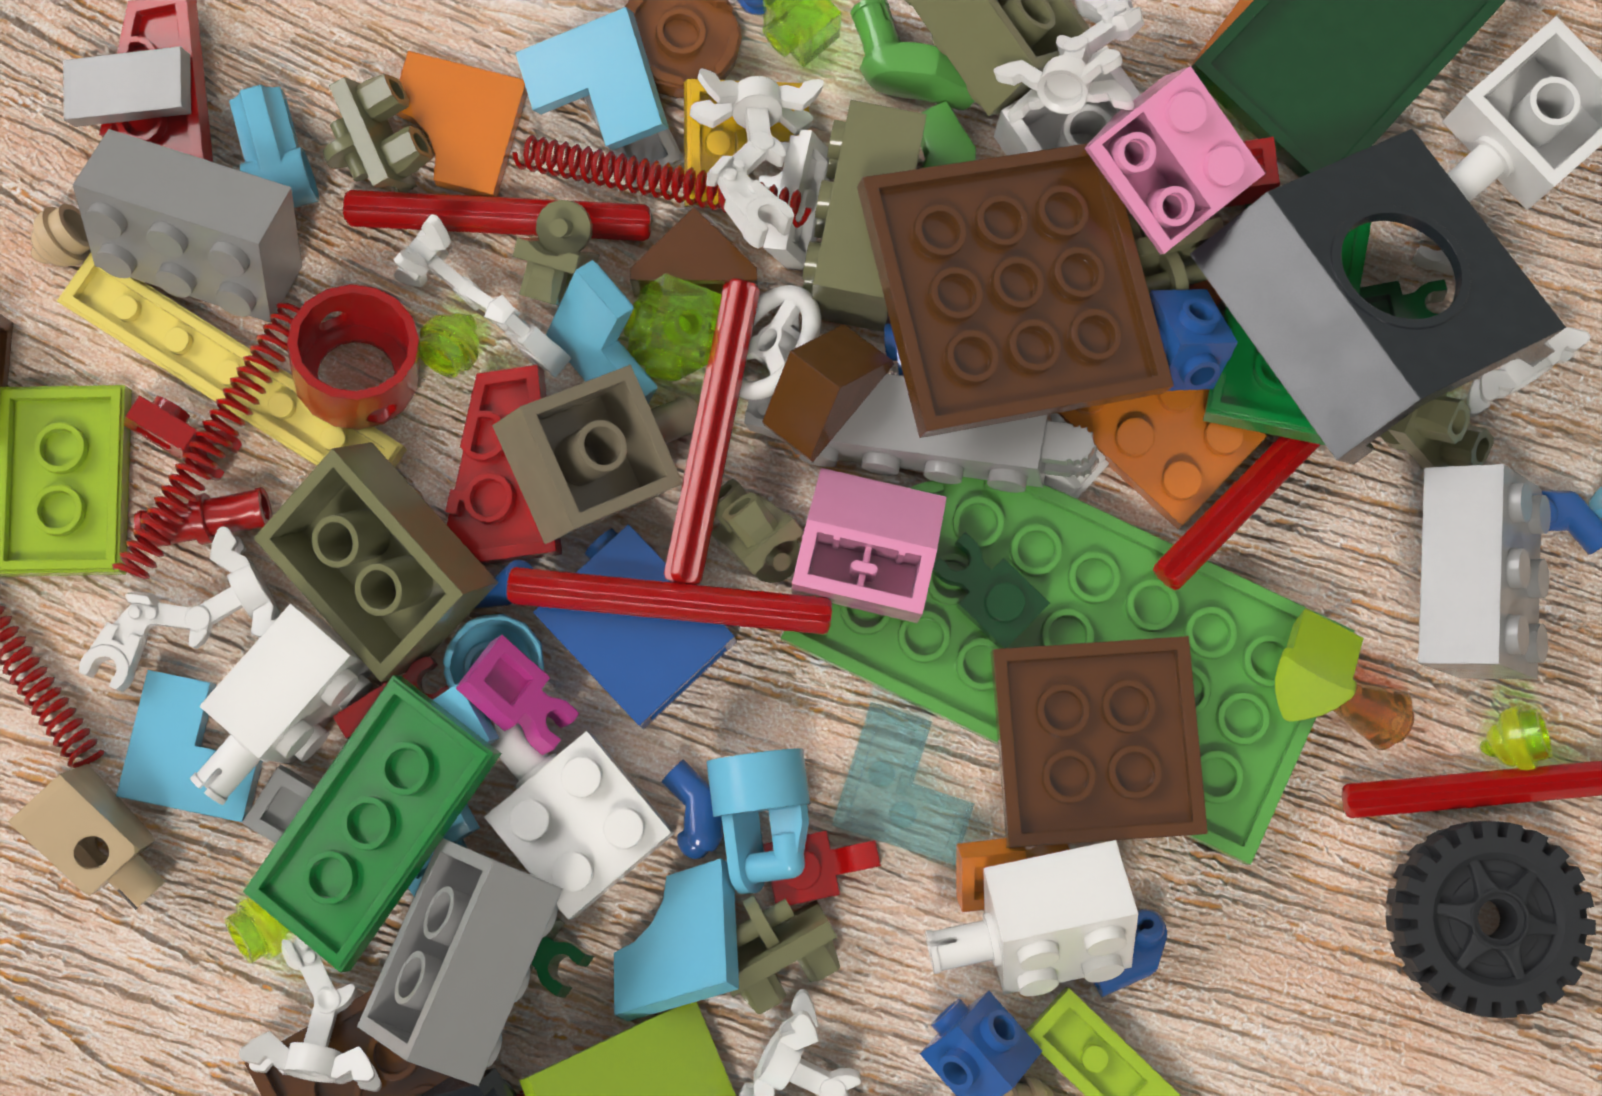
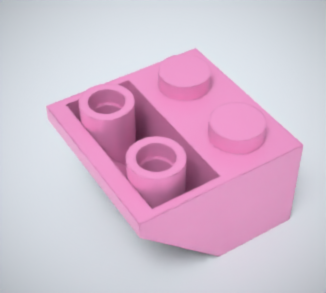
(1173, 158)
(869, 545)

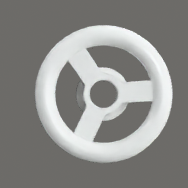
(781, 336)

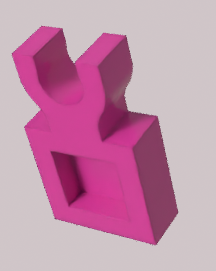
(510, 692)

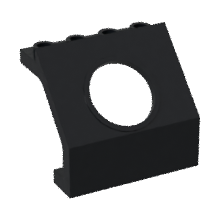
(1329, 347)

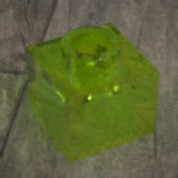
(801, 27)

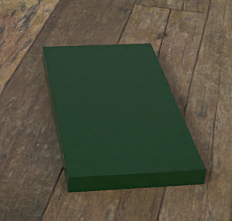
(1333, 70)

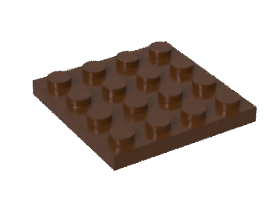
(1012, 289)

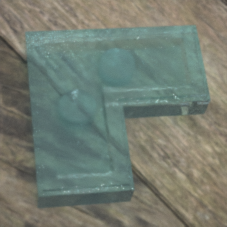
(881, 793)

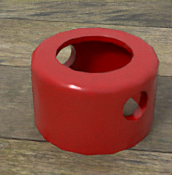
(366, 318)

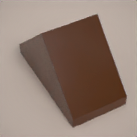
(694, 254)
(823, 389)

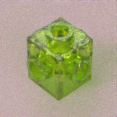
(672, 327)

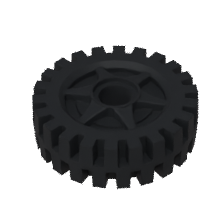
(1538, 929)

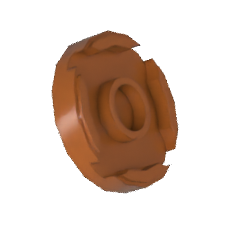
(686, 37)

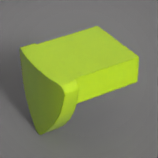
(1316, 668)

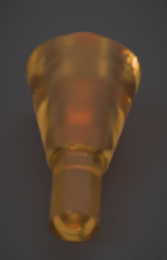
(1379, 715)

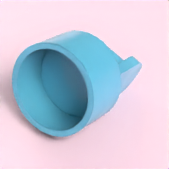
(755, 784)

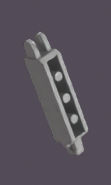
(1005, 454)

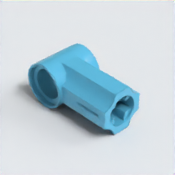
(271, 142)

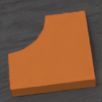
(467, 118)

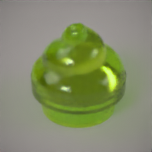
(449, 343)
(1519, 738)
(255, 931)

